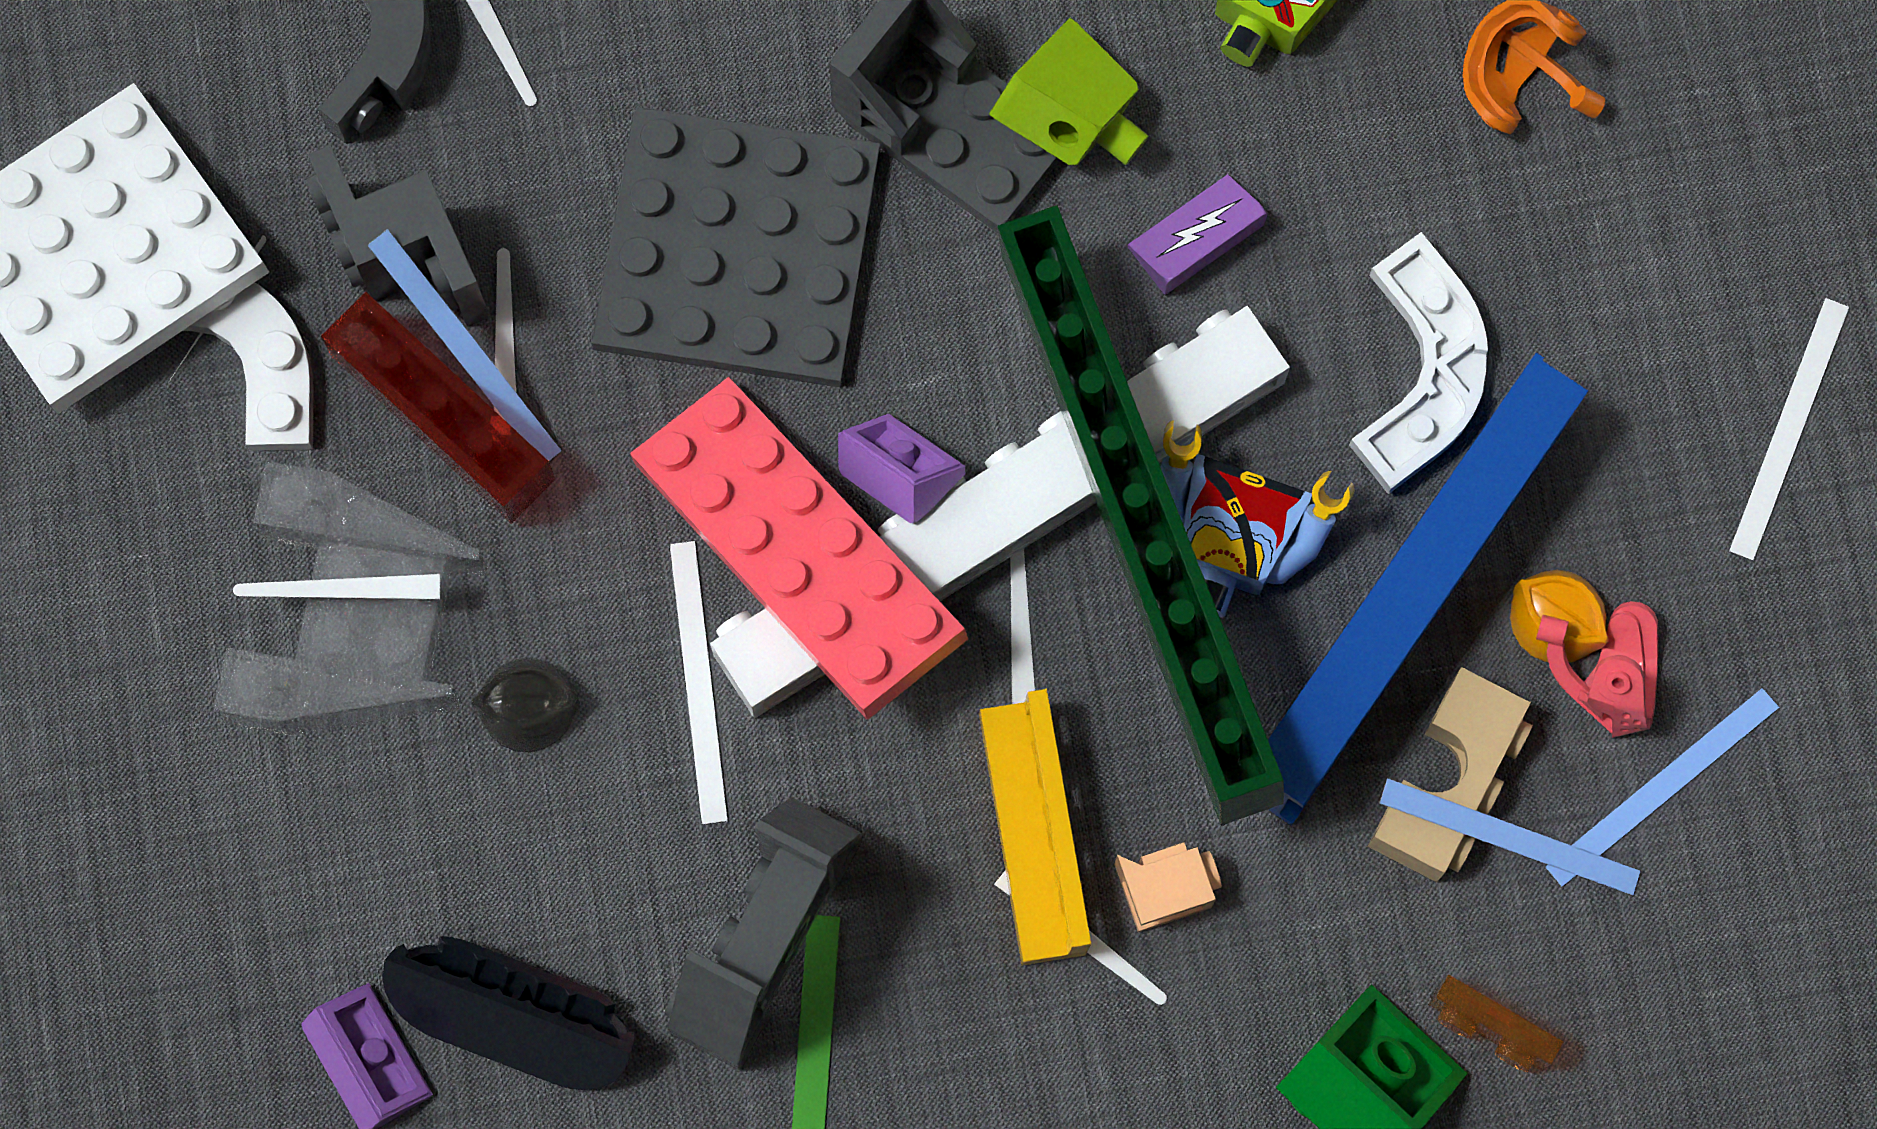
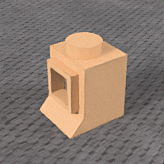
(1168, 885)

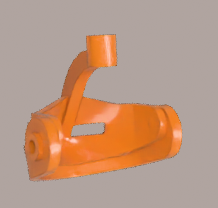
(1495, 92)

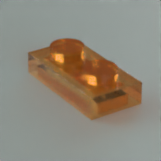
(1517, 1039)

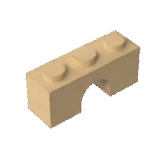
(1479, 727)

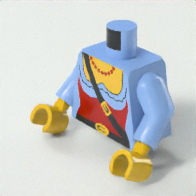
(1245, 524)

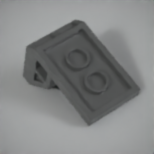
(921, 94)

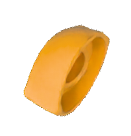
(1563, 597)

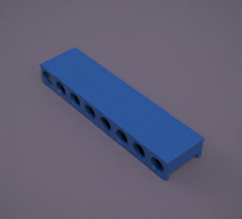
(1420, 580)

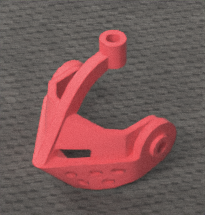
(1624, 682)

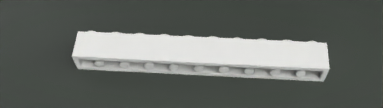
(1025, 493)

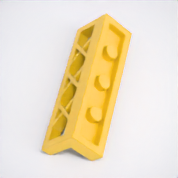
(1035, 830)

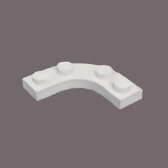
(1451, 362)
(274, 368)

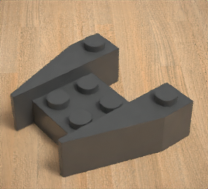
(728, 1002)

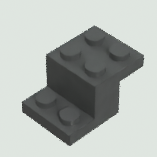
(414, 219)

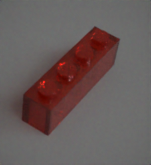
(438, 407)

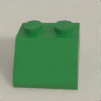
(1372, 1071)

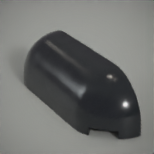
(509, 1012)

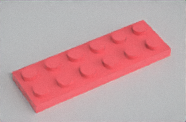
(799, 548)

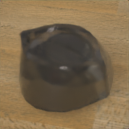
(526, 704)

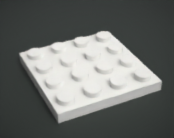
(110, 248)

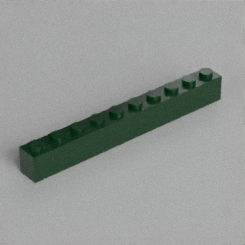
(1141, 517)

